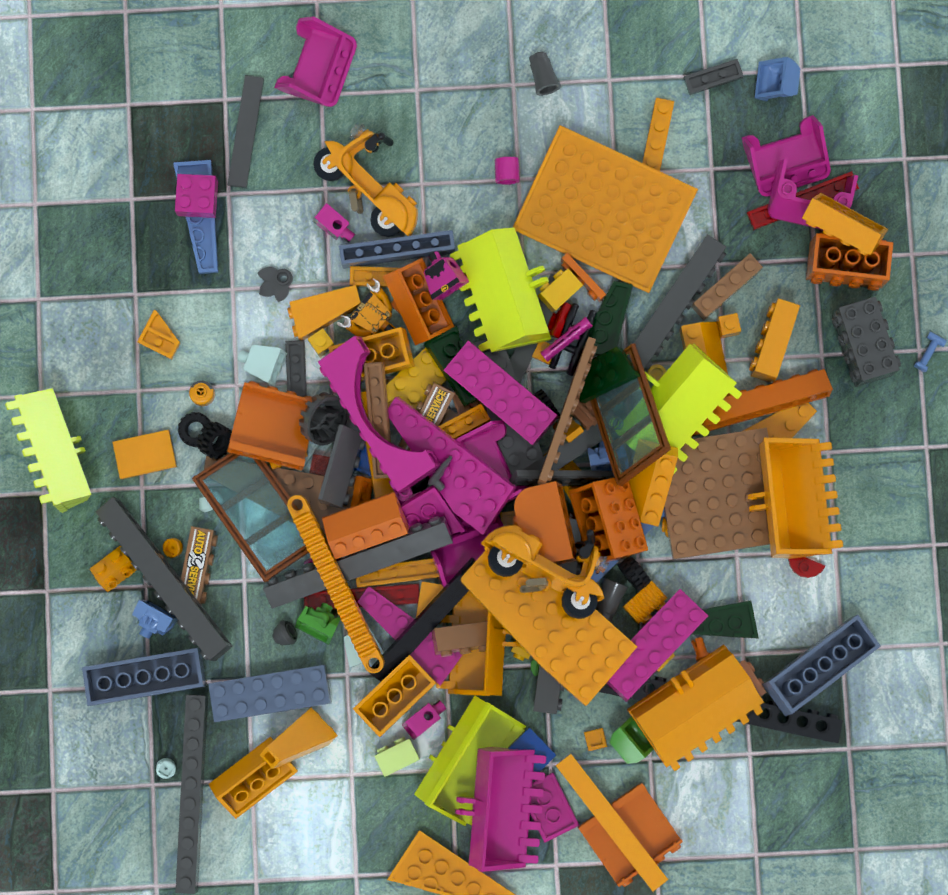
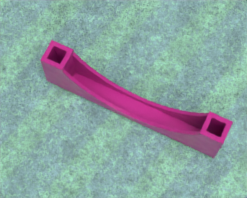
(344, 371)

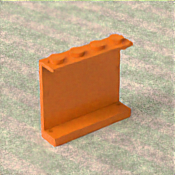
(269, 426)
(647, 825)

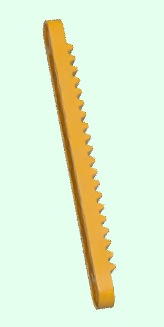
(335, 584)

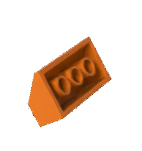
(420, 313)
(365, 525)

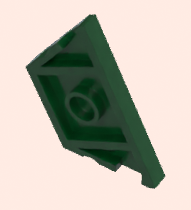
(607, 373)

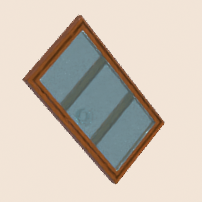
(630, 424)
(253, 511)

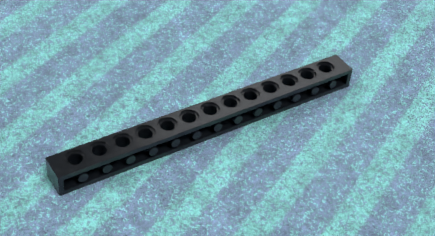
(830, 733)

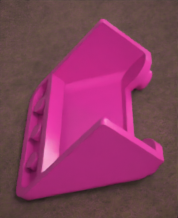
(321, 63)
(805, 154)
(484, 445)
(454, 556)

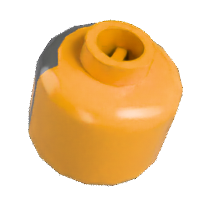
(205, 399)

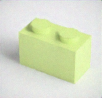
(396, 757)

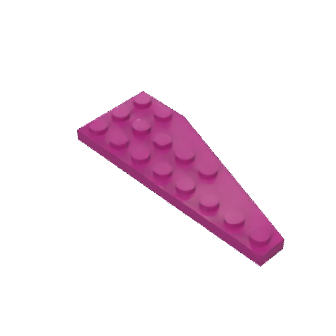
(471, 485)

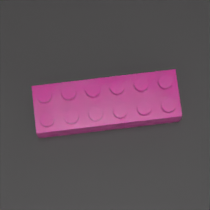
(501, 393)
(657, 643)

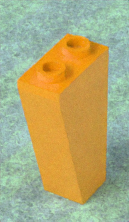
(322, 310)
(299, 739)

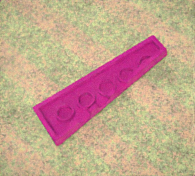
(395, 622)

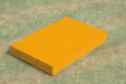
(144, 454)

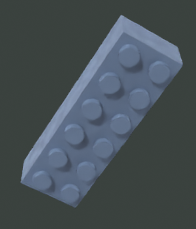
(821, 665)
(143, 677)
(269, 693)

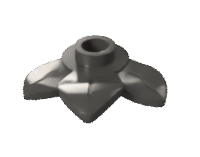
(272, 283)

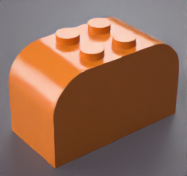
(544, 514)

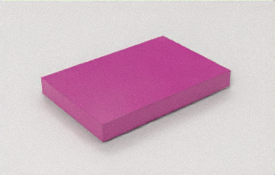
(556, 812)

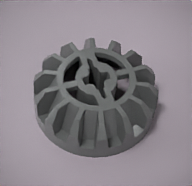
(322, 424)

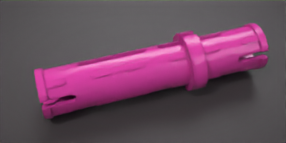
(567, 338)

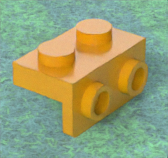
(113, 569)

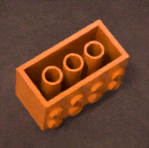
(843, 264)
(612, 517)

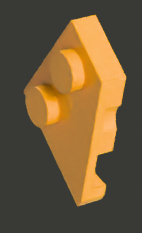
(159, 337)

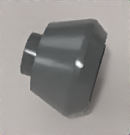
(284, 633)

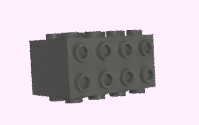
(865, 341)

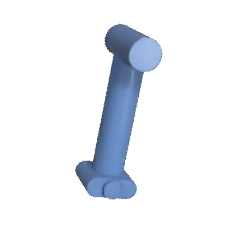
(935, 341)

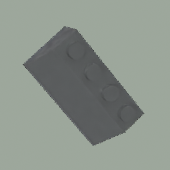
(341, 467)

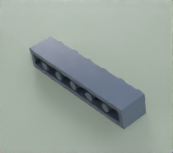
(396, 249)

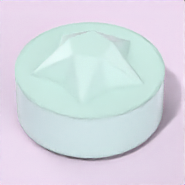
(165, 768)

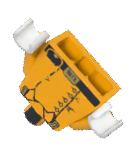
(371, 314)

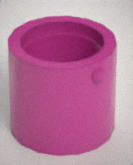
(507, 170)

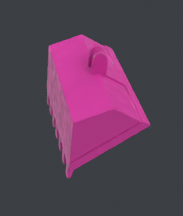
(503, 808)

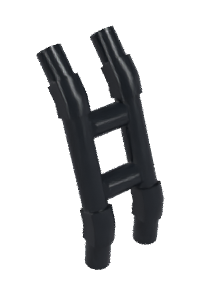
(575, 350)

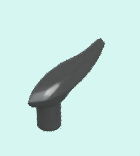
(434, 480)

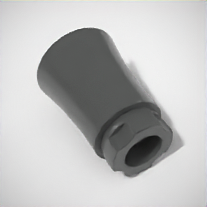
(543, 74)
(613, 594)

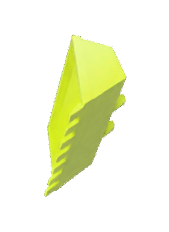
(455, 766)

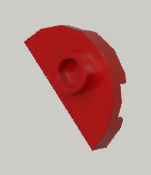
(558, 320)
(805, 567)

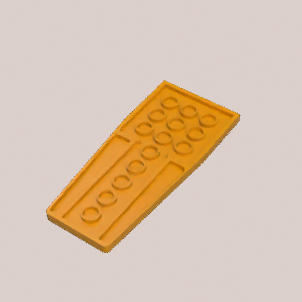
(572, 650)

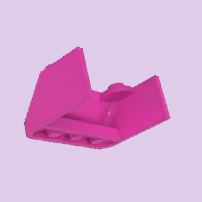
(788, 208)

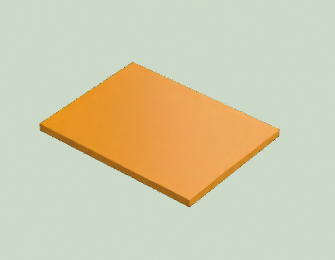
(604, 209)

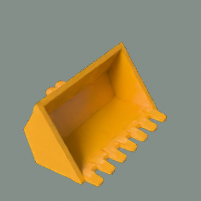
(797, 497)
(478, 671)
(696, 707)

